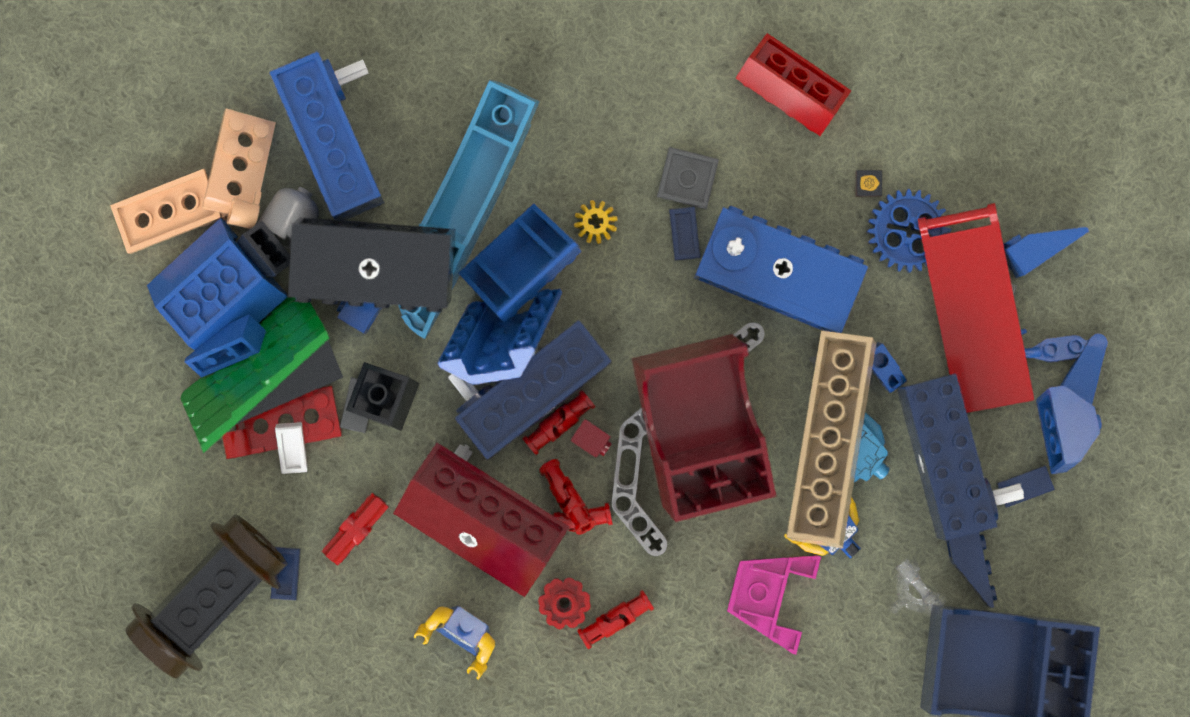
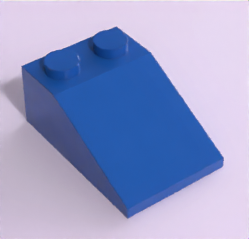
(1032, 250)

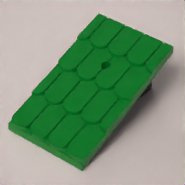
(289, 365)

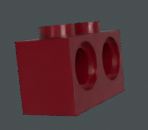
(591, 439)

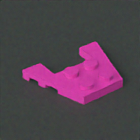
(760, 591)

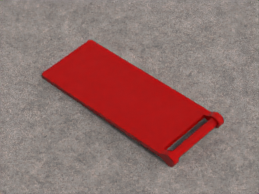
(977, 310)

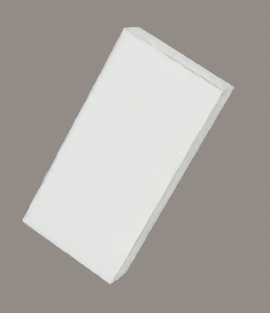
(291, 448)

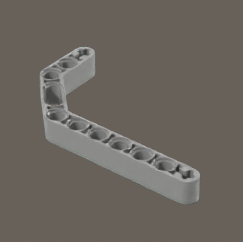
(635, 444)

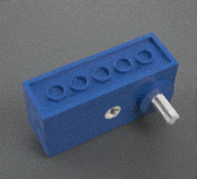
(313, 103)
(817, 282)

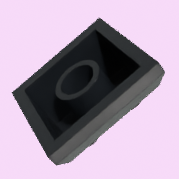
(382, 396)

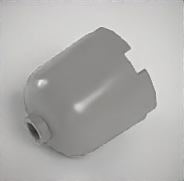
(285, 209)

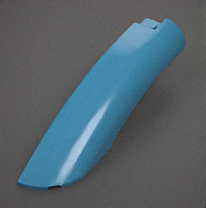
(476, 178)

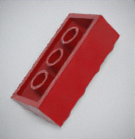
(793, 84)

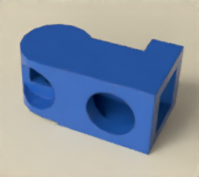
(887, 369)

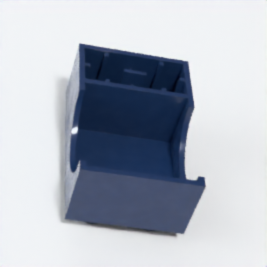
(1008, 665)

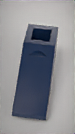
(969, 560)

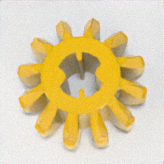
(601, 215)

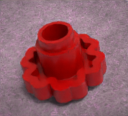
(550, 603)

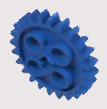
(913, 207)

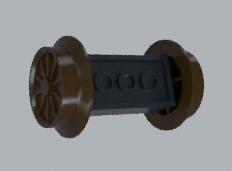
(205, 597)

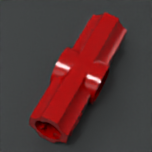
(355, 528)

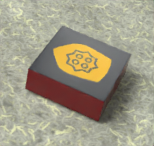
(868, 183)

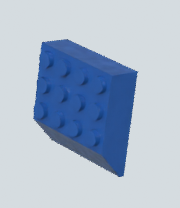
(520, 262)

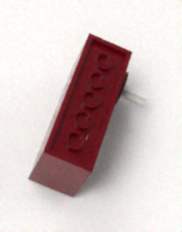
(480, 518)

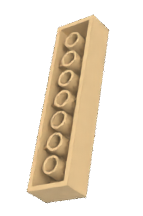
(831, 439)

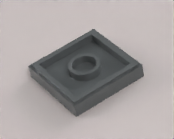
(687, 178)

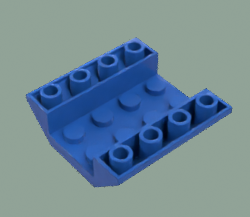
(212, 287)
(492, 350)

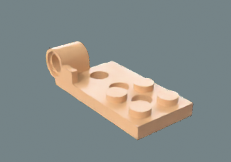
(151, 203)
(245, 207)

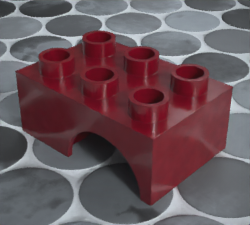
(703, 428)

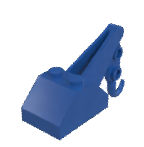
(1067, 410)

